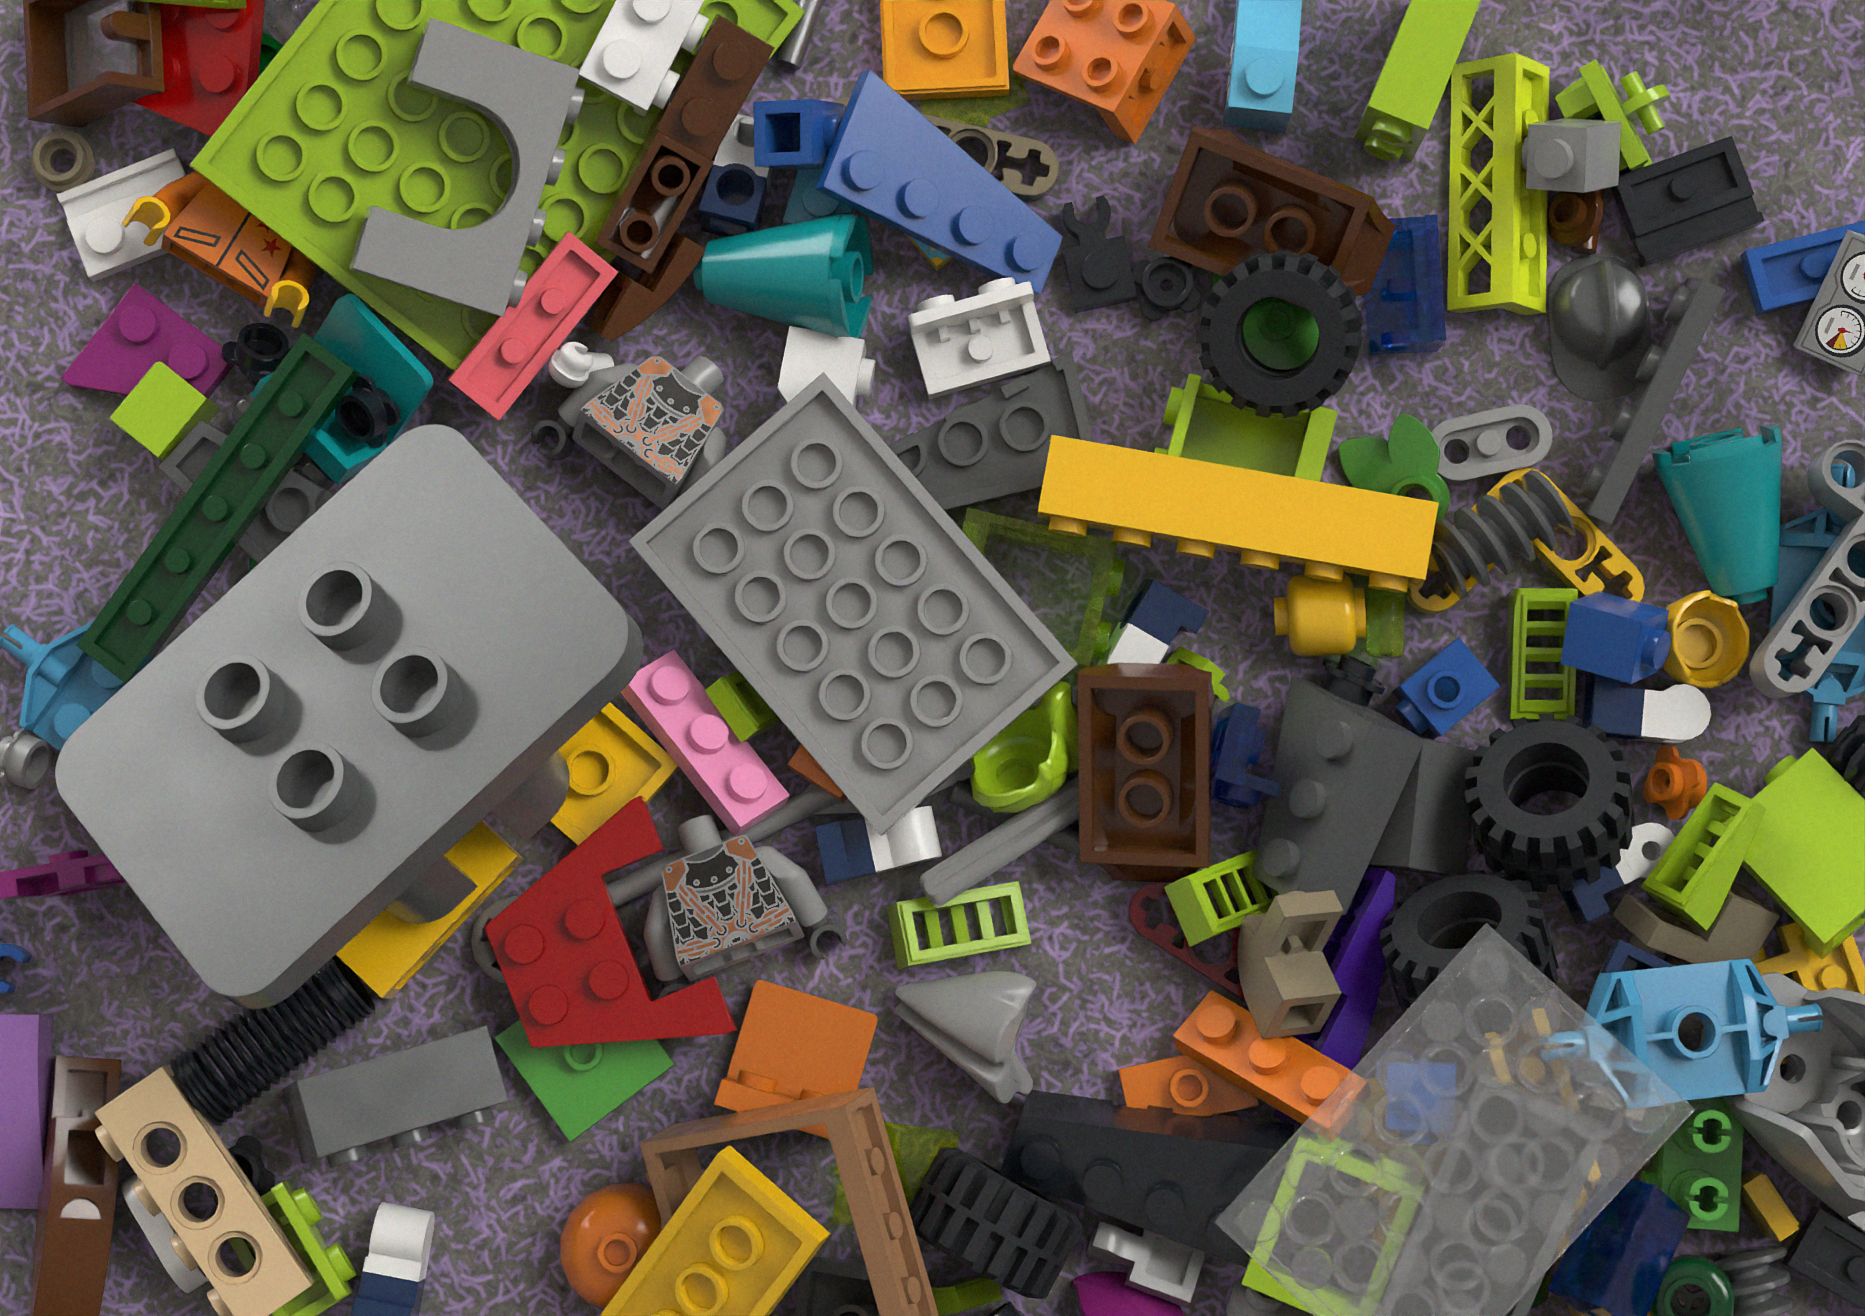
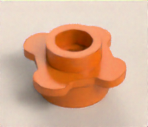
(1675, 783)

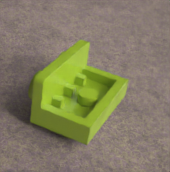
(297, 1216)

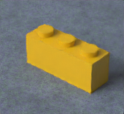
(393, 951)

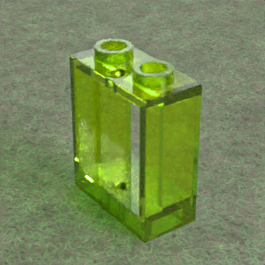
(1106, 577)

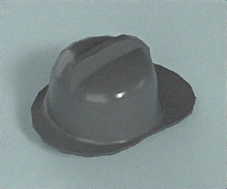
(1598, 327)

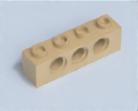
(203, 1158)

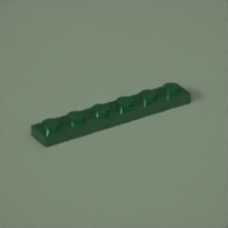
(218, 508)

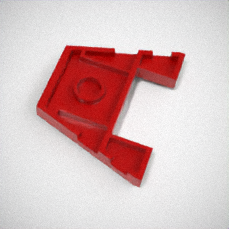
(207, 62)
(573, 959)

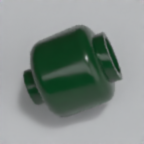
(1702, 1272)

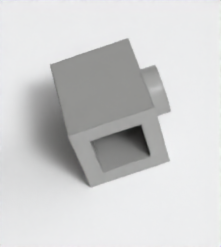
(1572, 155)

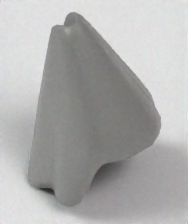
(974, 1025)

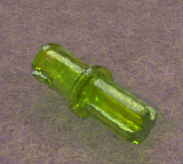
(1385, 622)

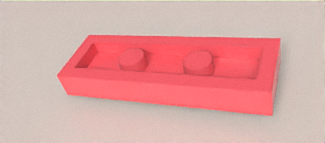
(528, 335)

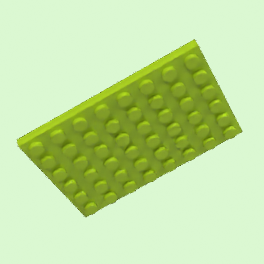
(344, 132)

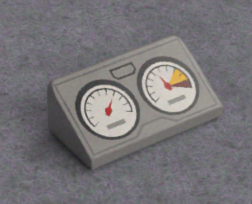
(1837, 316)

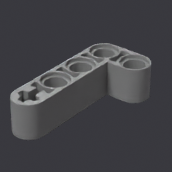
(1829, 581)

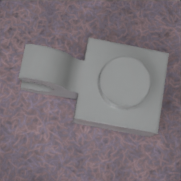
(1155, 1262)

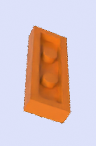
(1272, 1069)

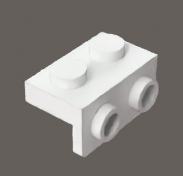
(639, 47)
(977, 337)

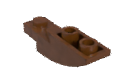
(683, 143)
(77, 1191)

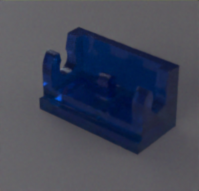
(1407, 293)
(1622, 1254)

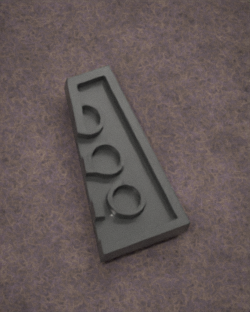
(1660, 378)

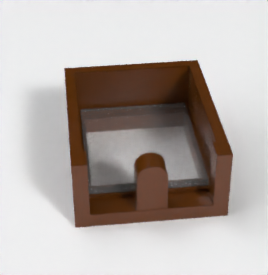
(90, 57)

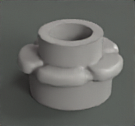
(24, 760)

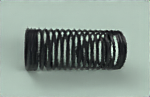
(198, 1076)

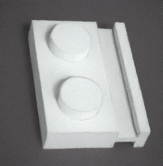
(100, 206)

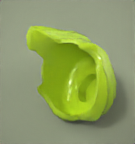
(1029, 756)

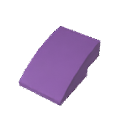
(23, 1106)

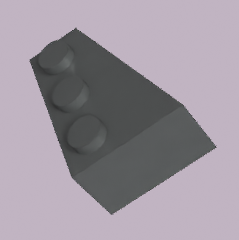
(1336, 792)
(395, 1097)

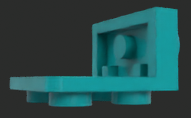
(372, 350)

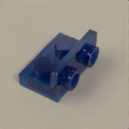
(1235, 745)

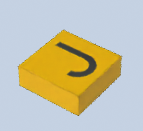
(1766, 1206)

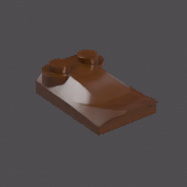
(1246, 202)
(1145, 769)

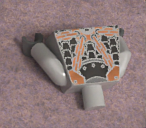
(645, 424)
(727, 906)

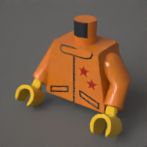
(226, 244)

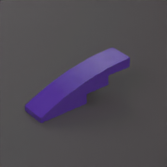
(1358, 967)

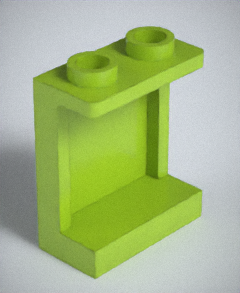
(1220, 433)
(1811, 849)

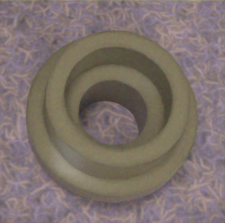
(53, 146)

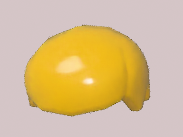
(1706, 640)

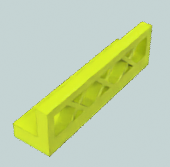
(1518, 214)

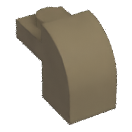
(1734, 934)
(1284, 964)

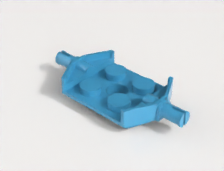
(1800, 550)
(60, 684)
(1738, 1018)

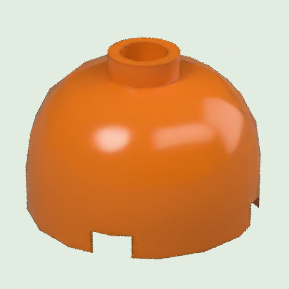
(607, 1239)

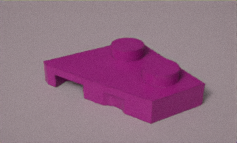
(138, 336)
(64, 876)

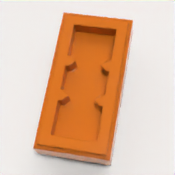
(1182, 1085)

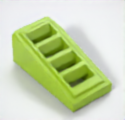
(1518, 628)
(1700, 892)
(1196, 909)
(904, 932)

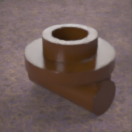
(1576, 220)

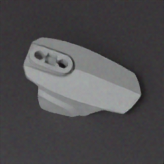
(1817, 1110)

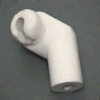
(573, 364)

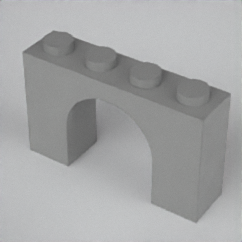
(529, 105)

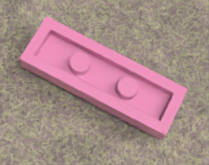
(703, 744)

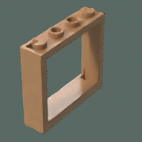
(864, 1168)

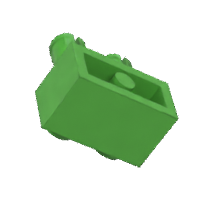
(1703, 1166)

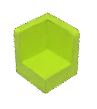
(162, 410)

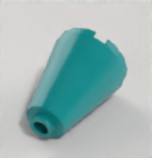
(794, 274)
(1729, 506)

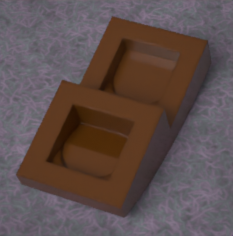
(630, 302)

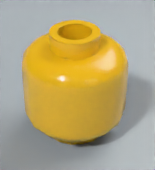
(1320, 616)

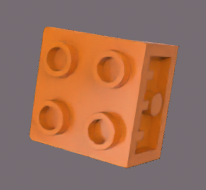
(1108, 56)
(795, 1051)

